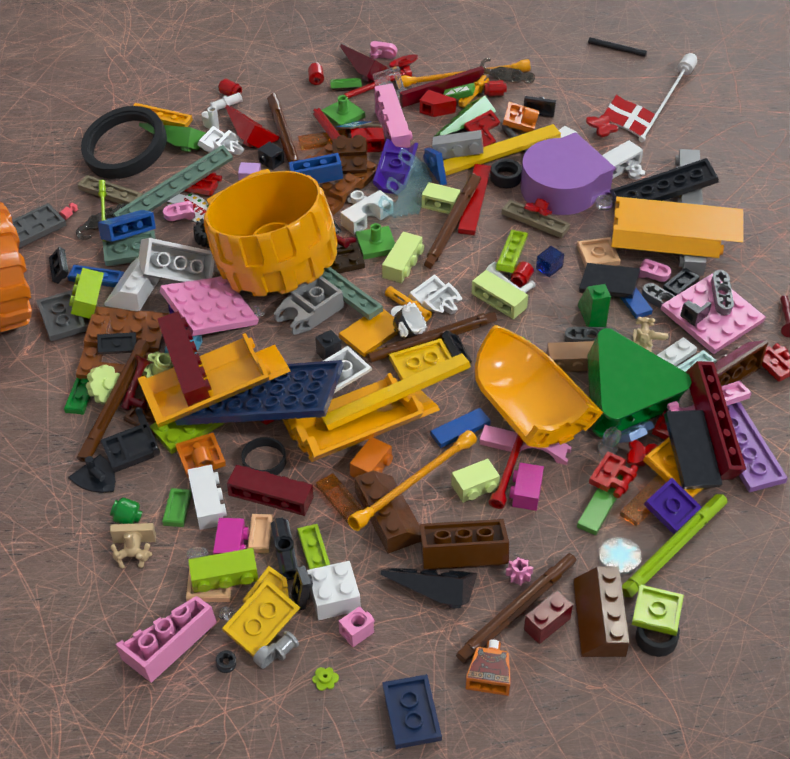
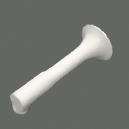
(492, 268)

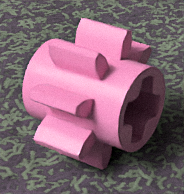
(519, 571)

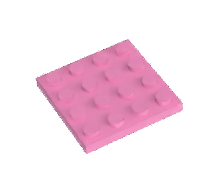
(209, 305)
(716, 329)

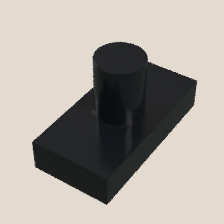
(545, 106)

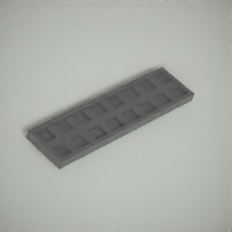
(37, 224)

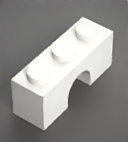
(355, 217)

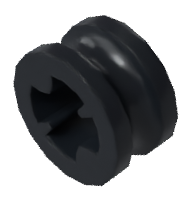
(220, 664)

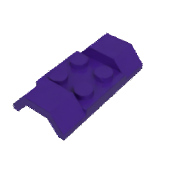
(392, 166)

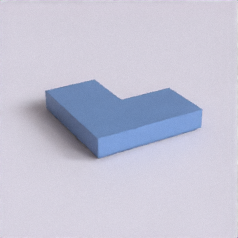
(636, 431)

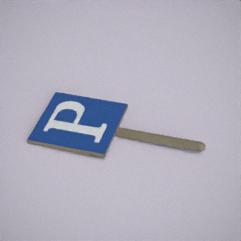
(364, 124)

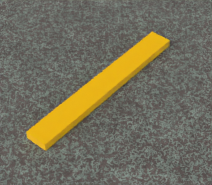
(501, 149)
(395, 391)

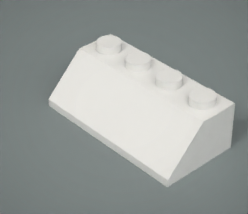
(175, 261)
(132, 289)
(353, 367)

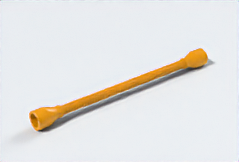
(523, 65)
(361, 518)

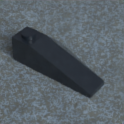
(446, 588)

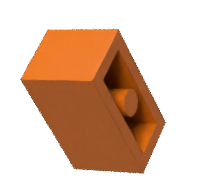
(373, 456)

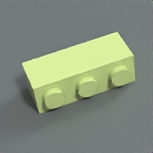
(402, 257)
(499, 294)

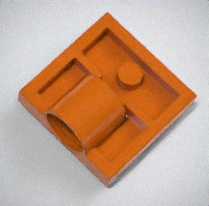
(520, 117)
(200, 452)

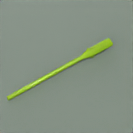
(102, 193)

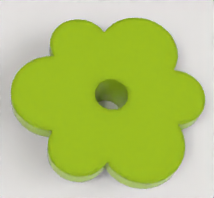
(324, 683)

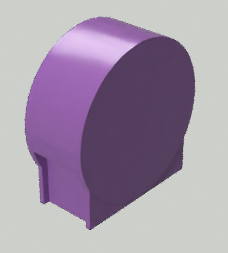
(565, 174)

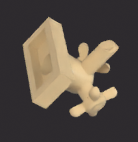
(644, 335)
(132, 536)

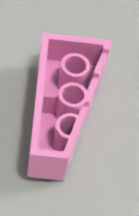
(391, 116)
(164, 642)

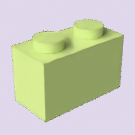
(439, 197)
(475, 480)

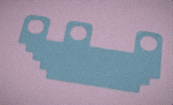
(411, 192)

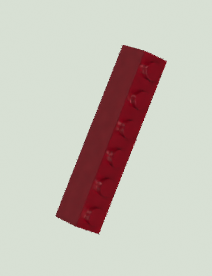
(184, 358)
(709, 397)

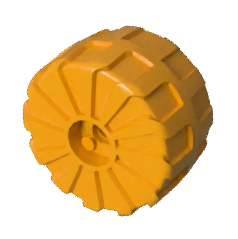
(271, 232)

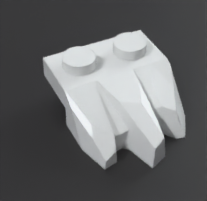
(215, 138)
(436, 296)

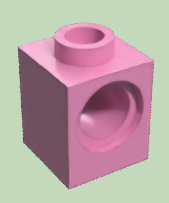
(354, 634)

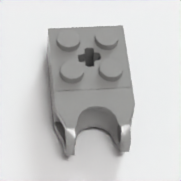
(310, 305)

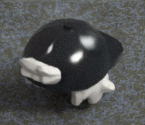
(409, 321)

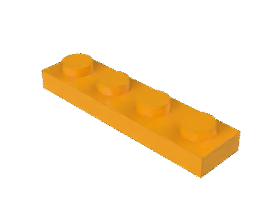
(170, 117)

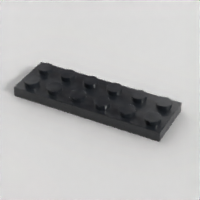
(670, 183)

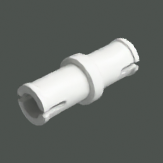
(230, 100)

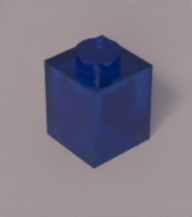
(550, 261)

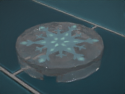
(621, 553)

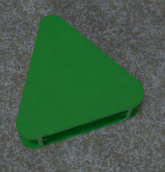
(630, 382)

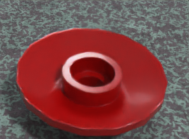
(404, 61)

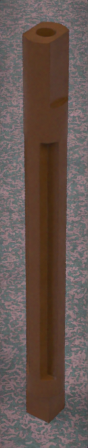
(282, 128)
(452, 220)
(457, 328)
(113, 401)
(516, 608)

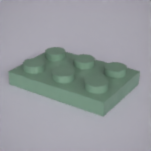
(124, 249)

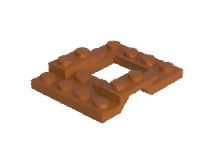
(337, 194)
(117, 320)

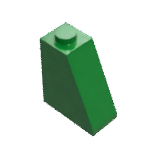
(595, 305)

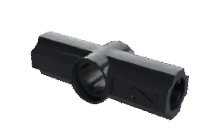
(283, 539)

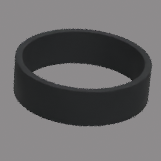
(265, 441)

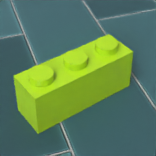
(86, 292)
(223, 570)

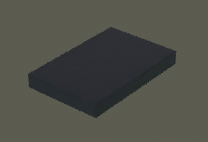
(618, 279)

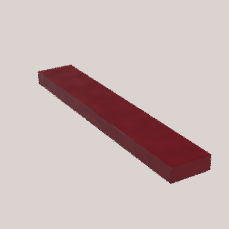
(414, 94)

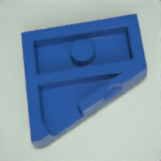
(435, 163)

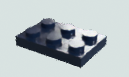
(411, 711)

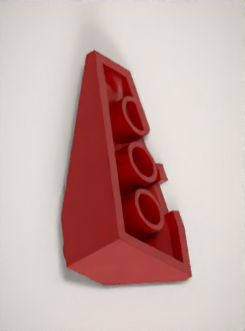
(249, 130)

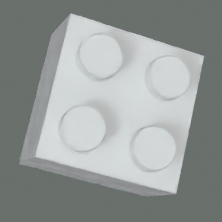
(334, 590)

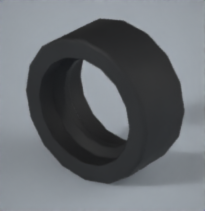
(506, 181)
(654, 648)

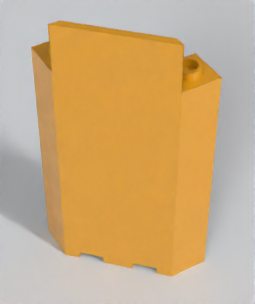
(675, 227)
(229, 372)
(319, 442)

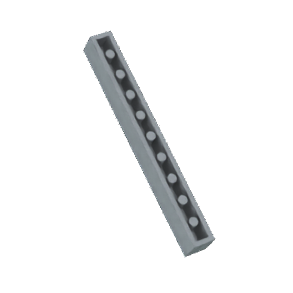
(693, 263)

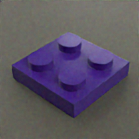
(672, 505)

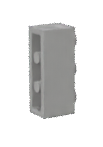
(459, 144)

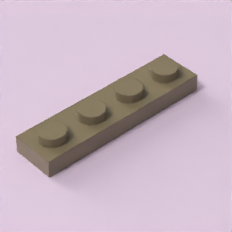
(114, 192)
(545, 223)

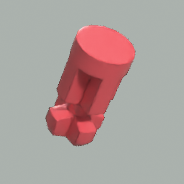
(67, 212)

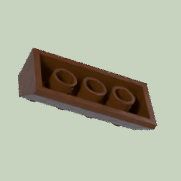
(741, 362)
(395, 521)
(464, 544)
(601, 613)

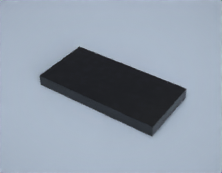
(692, 449)

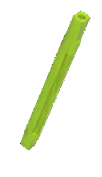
(673, 545)

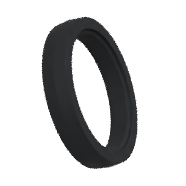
(112, 119)

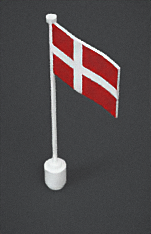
(637, 118)

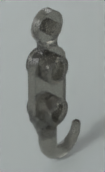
(507, 74)
(92, 222)

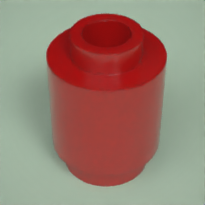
(316, 74)
(229, 87)
(495, 88)
(522, 274)

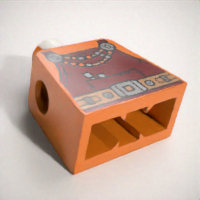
(489, 670)

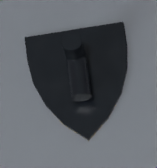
(95, 475)

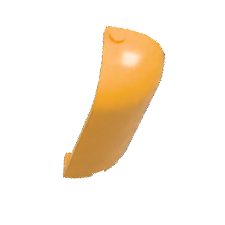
(531, 390)

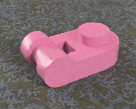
(387, 50)
(179, 211)
(654, 270)

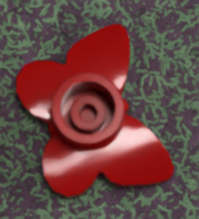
(602, 124)
(539, 206)
(638, 452)

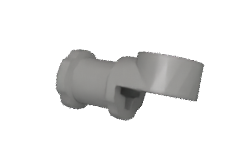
(268, 654)

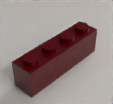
(270, 490)

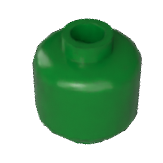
(126, 511)

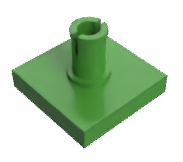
(343, 112)
(375, 241)

